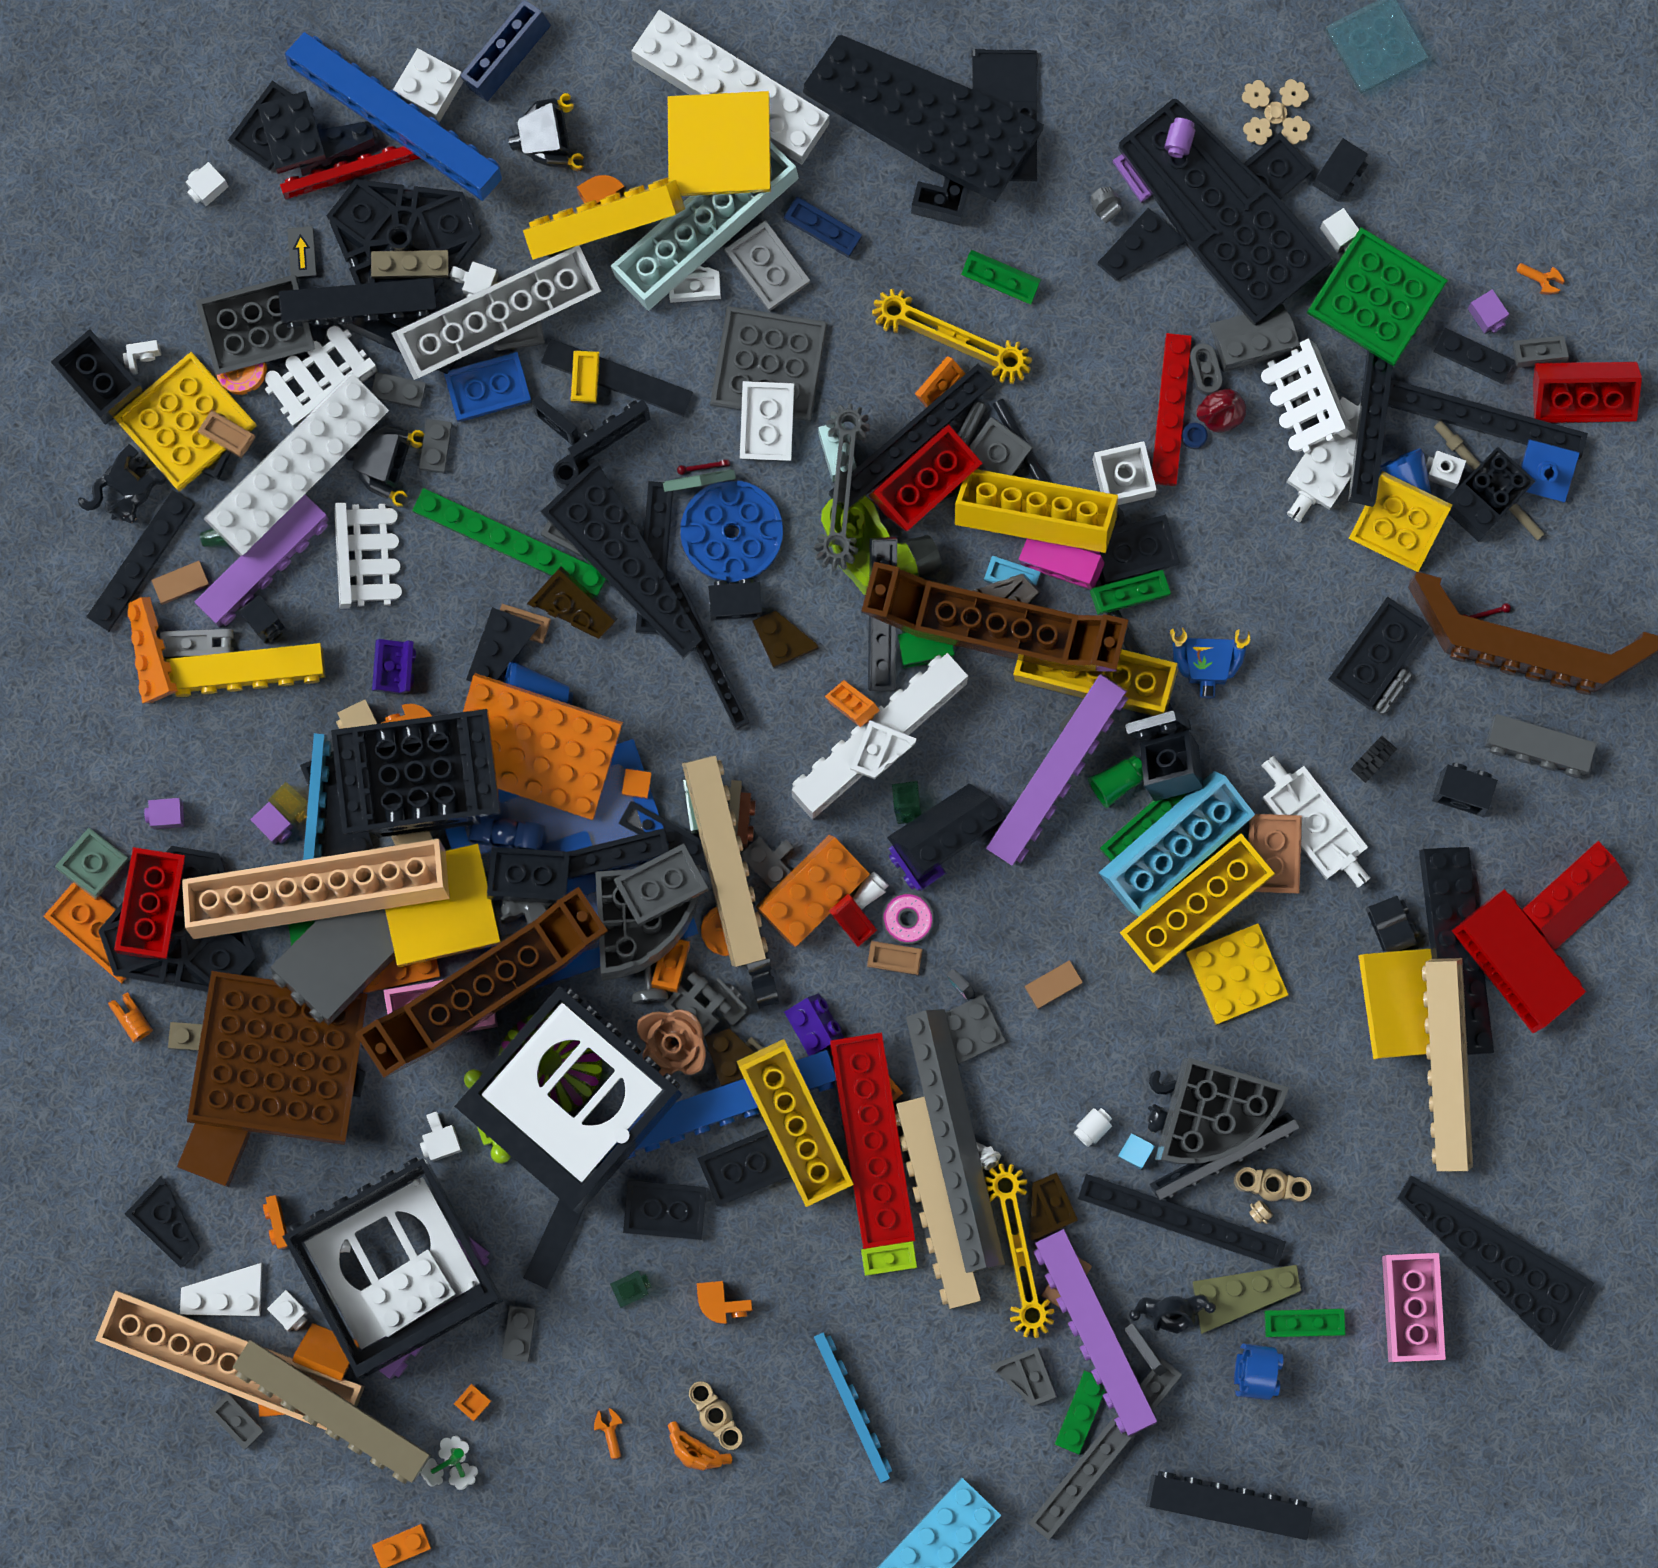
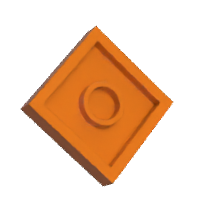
(322, 1353)

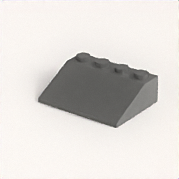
(247, 329)

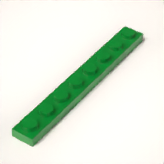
(505, 540)

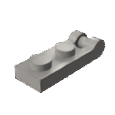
(195, 642)

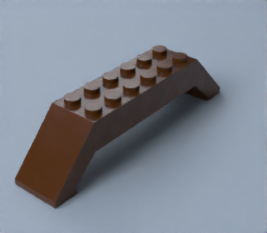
(994, 623)
(1523, 651)
(483, 985)

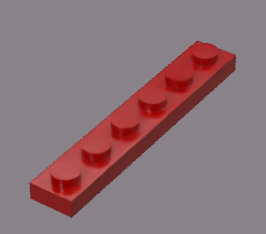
(346, 171)
(1171, 409)

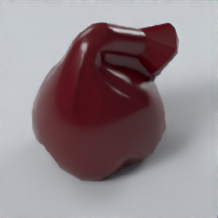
(1222, 410)

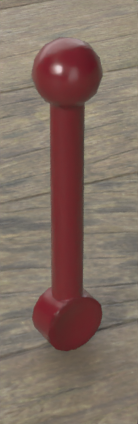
(682, 469)
(1506, 608)

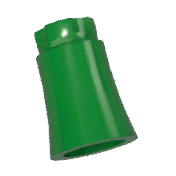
(1116, 780)

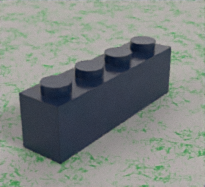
(505, 50)

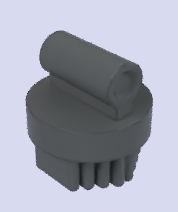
(1106, 203)

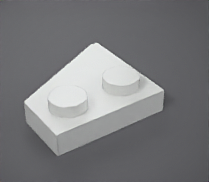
(697, 286)
(880, 749)

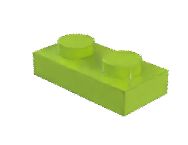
(888, 1258)

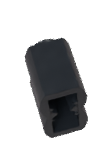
(1392, 925)

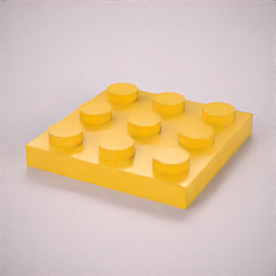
(1401, 522)
(1236, 974)

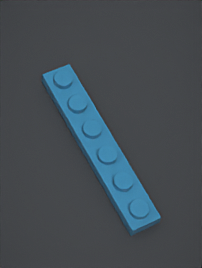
(317, 798)
(857, 1416)

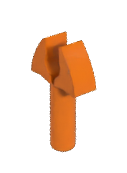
(1542, 278)
(610, 1432)

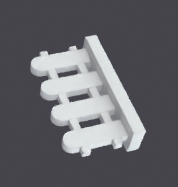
(1305, 385)
(312, 389)
(366, 567)

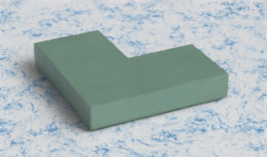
(699, 480)

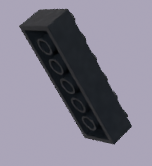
(1229, 1507)

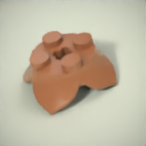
(656, 1031)

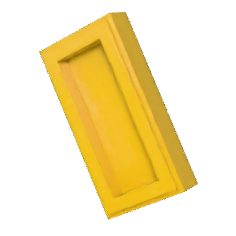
(585, 377)

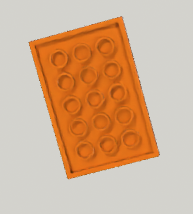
(546, 745)

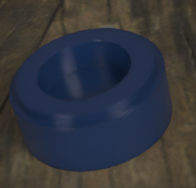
(1194, 435)

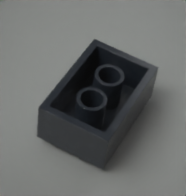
(97, 376)

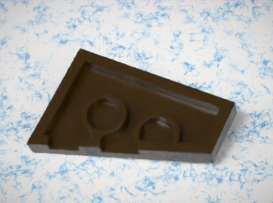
(569, 600)

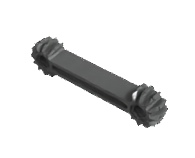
(842, 487)

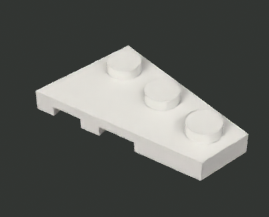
(228, 1294)

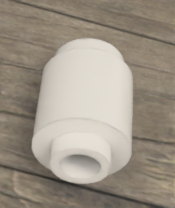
(1093, 1127)

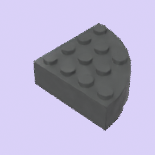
(625, 945)
(1216, 1113)

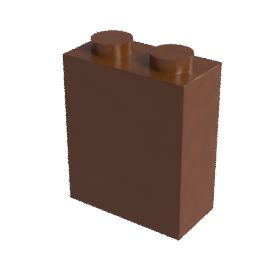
(214, 1152)

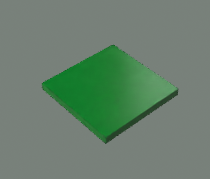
(1377, 296)

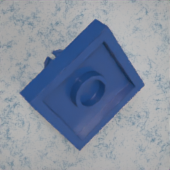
(1550, 468)

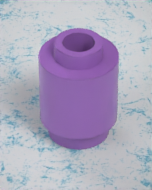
(1180, 137)

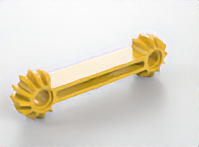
(951, 336)
(1018, 1251)

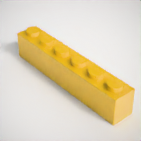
(247, 668)

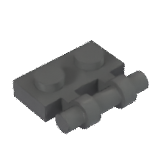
(688, 1001)

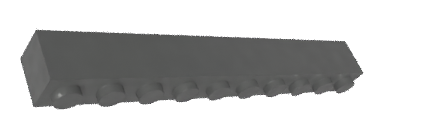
(955, 1140)

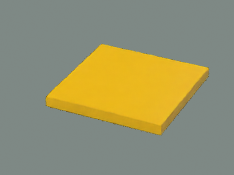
(720, 143)
(168, 418)
(447, 925)
(1395, 1002)

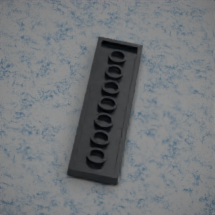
(1448, 902)

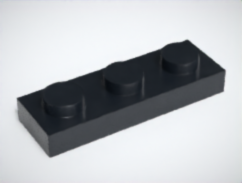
(1473, 355)

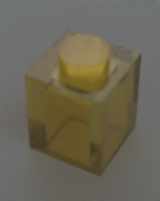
(289, 803)

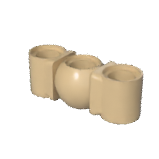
(1285, 1184)
(705, 1407)

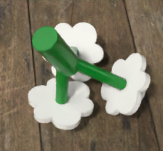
(453, 1453)

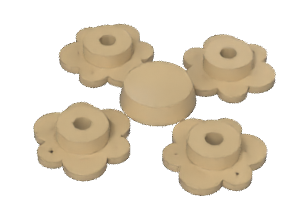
(1275, 112)

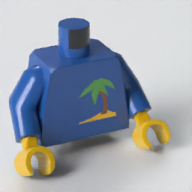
(1208, 660)

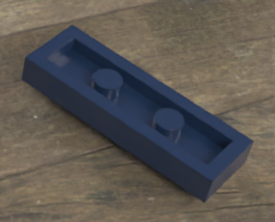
(822, 227)

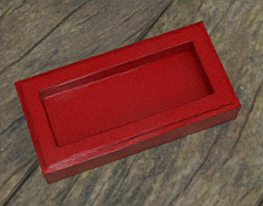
(852, 920)

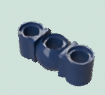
(507, 833)

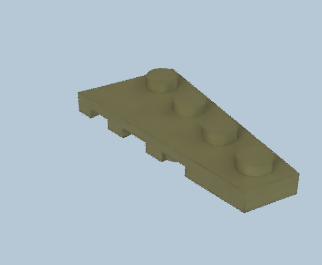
(1244, 1293)

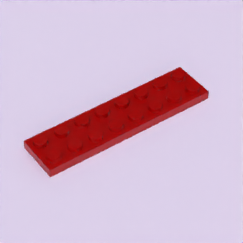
(872, 1140)

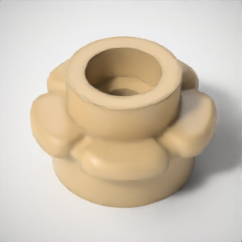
(1260, 1212)

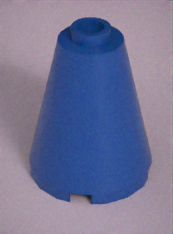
(1409, 468)
(535, 682)

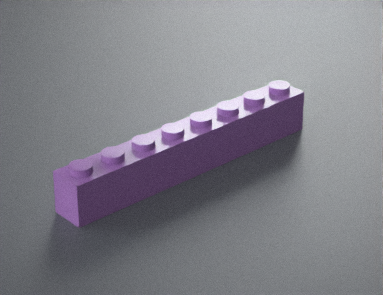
(1057, 769)
(1095, 1332)

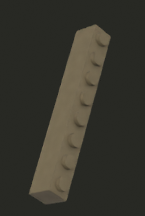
(331, 1411)

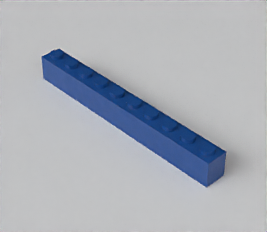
(394, 116)
(724, 1104)

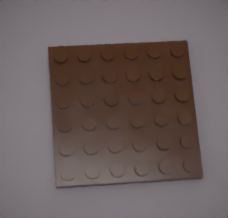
(272, 1064)

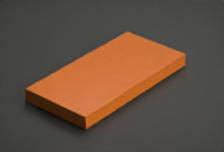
(80, 919)

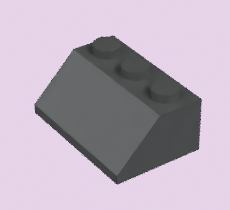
(1244, 344)

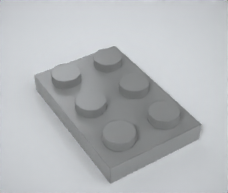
(767, 266)

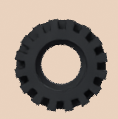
(1373, 759)

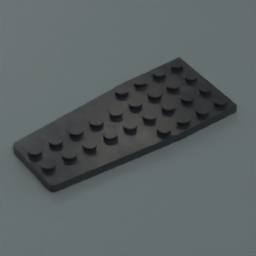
(924, 115)
(1225, 215)

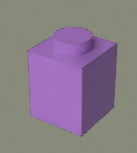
(1489, 312)
(165, 813)
(272, 824)

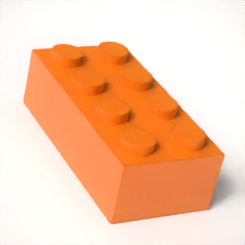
(812, 890)

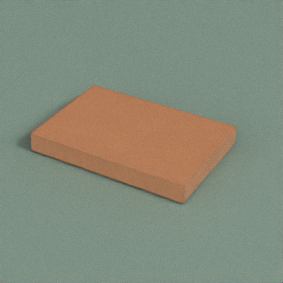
(1279, 844)

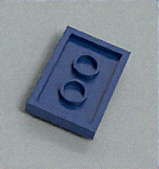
(487, 387)

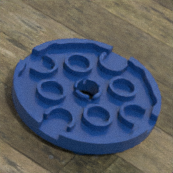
(728, 505)

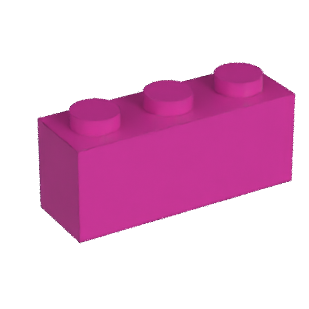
(1063, 562)

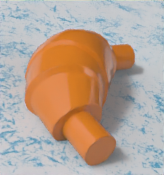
(693, 1452)

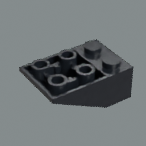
(1488, 493)

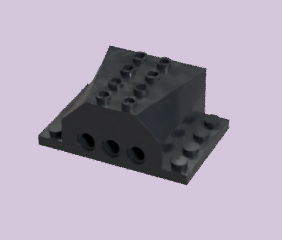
(416, 774)

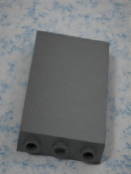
(335, 962)

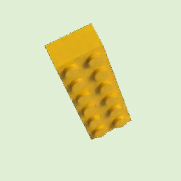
(601, 220)
(1036, 510)
(1145, 678)
(1197, 903)
(794, 1122)

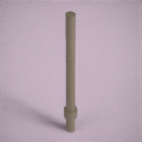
(1454, 442)

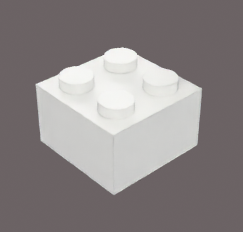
(429, 84)
(1125, 472)

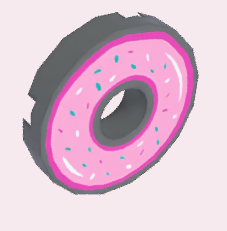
(907, 903)

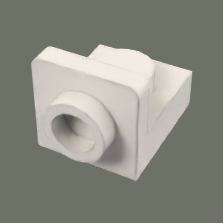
(144, 351)
(288, 1311)

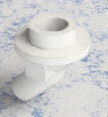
(988, 1157)

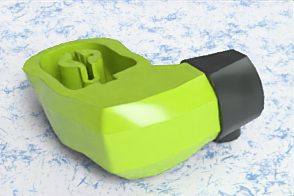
(914, 555)

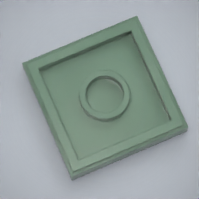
(92, 863)

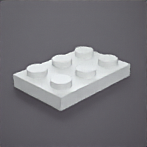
(767, 420)
(408, 1293)

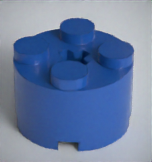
(1257, 1372)

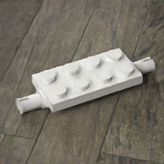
(1326, 468)
(1325, 832)

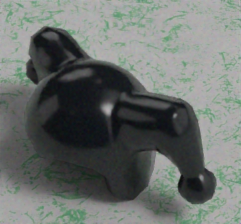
(1172, 1312)

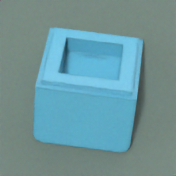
(1136, 1151)

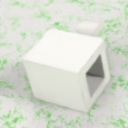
(476, 279)
(441, 1141)

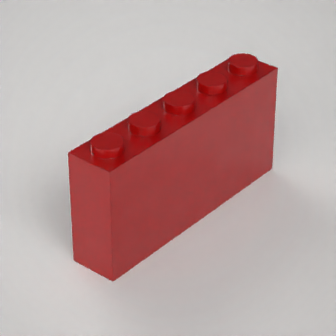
(1519, 961)

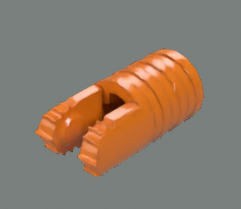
(132, 1022)

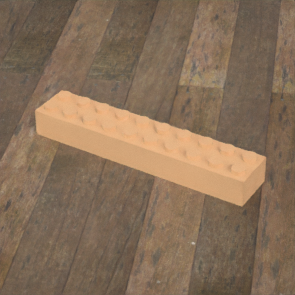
(315, 889)
(197, 1351)

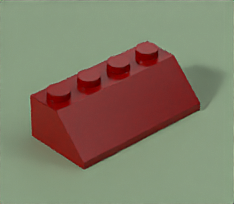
(1586, 392)
(925, 478)
(1576, 895)
(149, 903)

